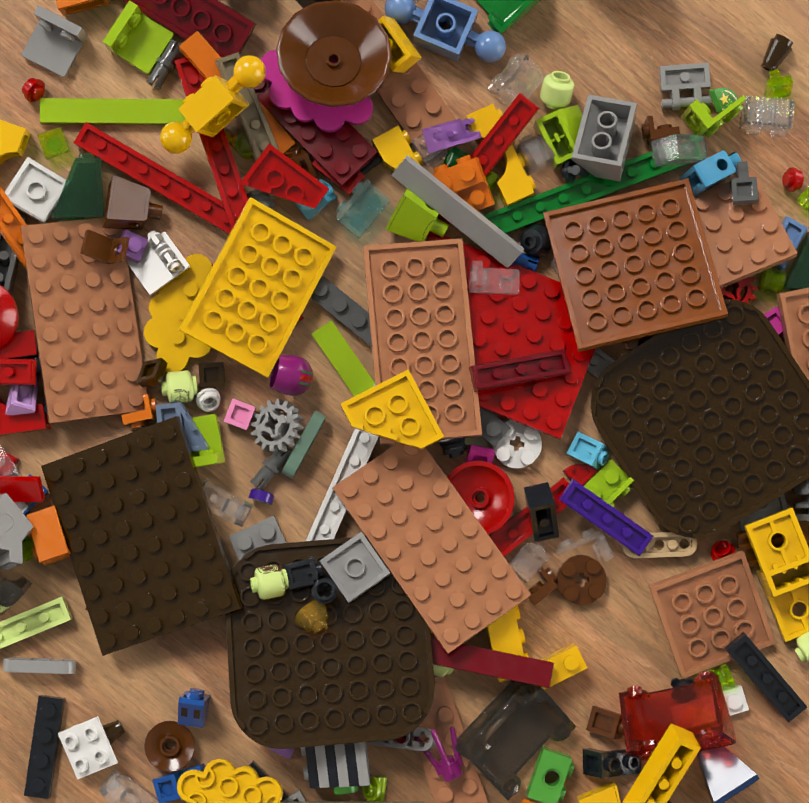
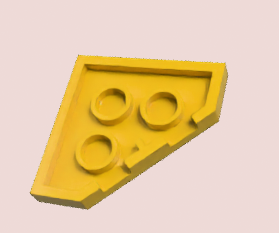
(394, 412)

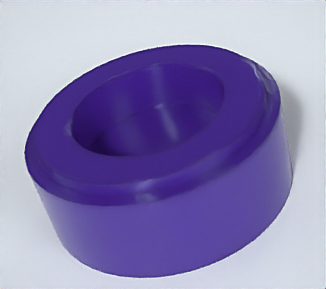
(261, 496)

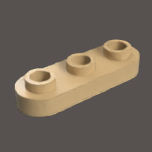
(669, 549)

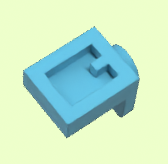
(589, 451)

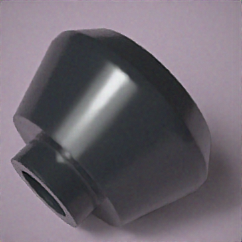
(536, 241)

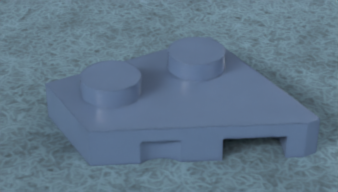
(194, 437)

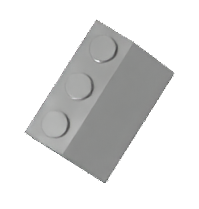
(604, 136)

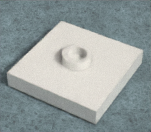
(35, 190)

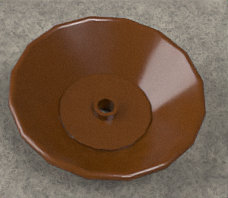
(333, 32)

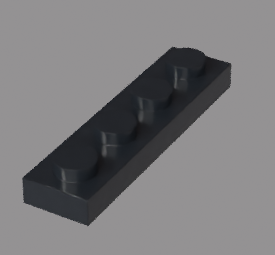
(765, 677)
(44, 746)

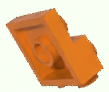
(466, 181)

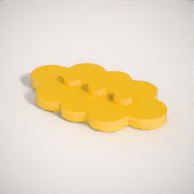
(169, 311)
(226, 784)

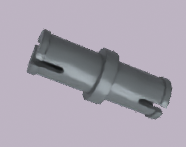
(164, 65)
(270, 468)

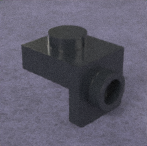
(303, 573)

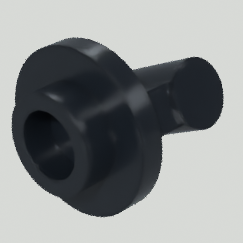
(571, 170)
(453, 447)

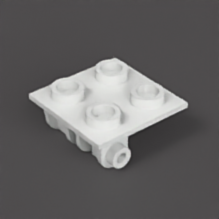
(159, 262)
(87, 747)

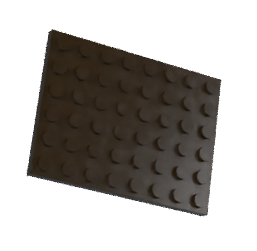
(141, 536)

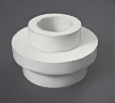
(208, 399)

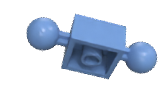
(449, 43)

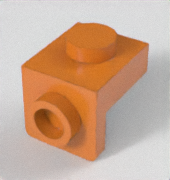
(138, 418)

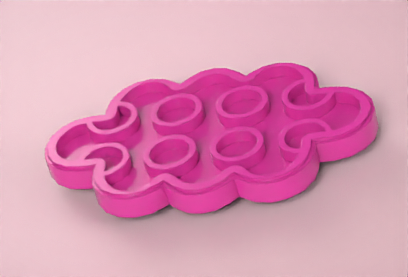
(326, 118)

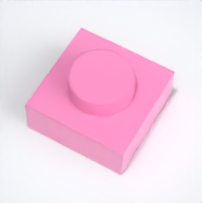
(240, 414)

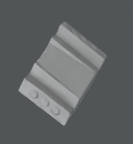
(13, 529)

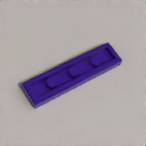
(605, 517)

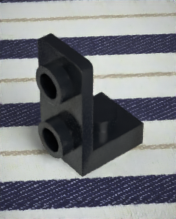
(609, 763)

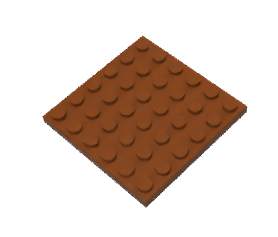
(634, 265)

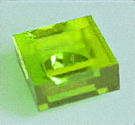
(53, 143)

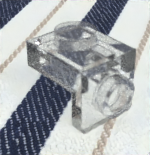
(528, 561)

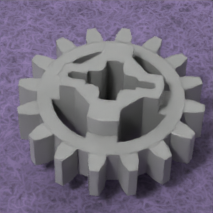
(277, 426)

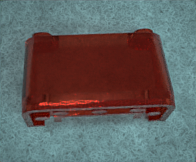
(693, 706)

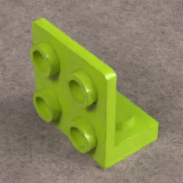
(137, 38)
(701, 123)
(210, 430)

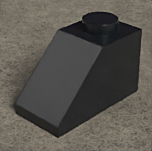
(541, 512)

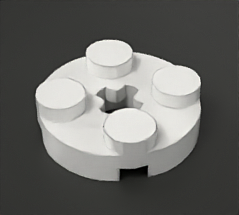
(525, 455)

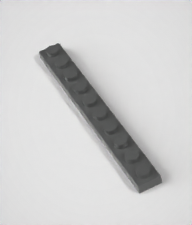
(357, 321)

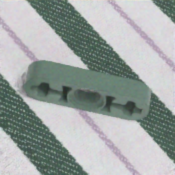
(304, 444)

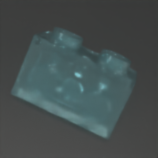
(362, 208)

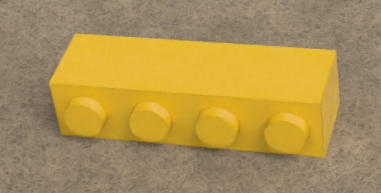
(505, 635)
(664, 767)

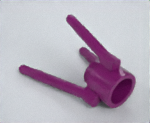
(449, 766)

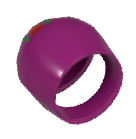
(291, 375)

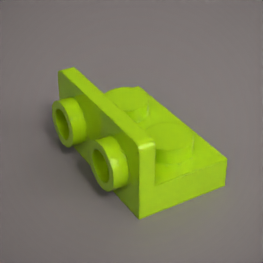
(610, 483)

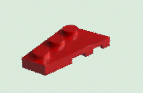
(284, 178)

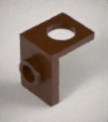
(103, 247)

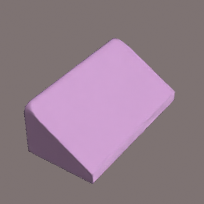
(22, 398)

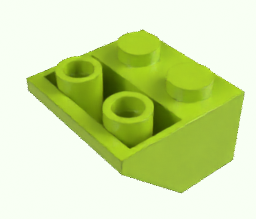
(560, 132)

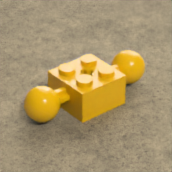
(213, 105)

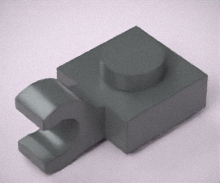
(743, 187)

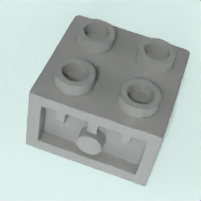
(54, 42)

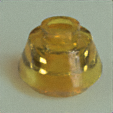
(312, 616)

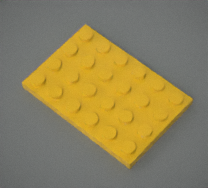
(258, 287)

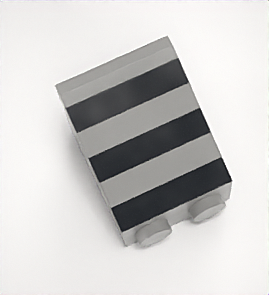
(337, 765)

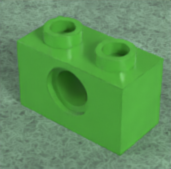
(548, 761)

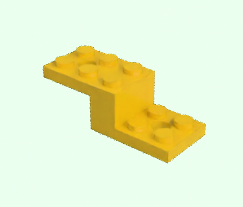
(783, 569)

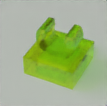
(778, 86)

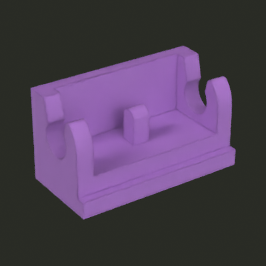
(449, 134)

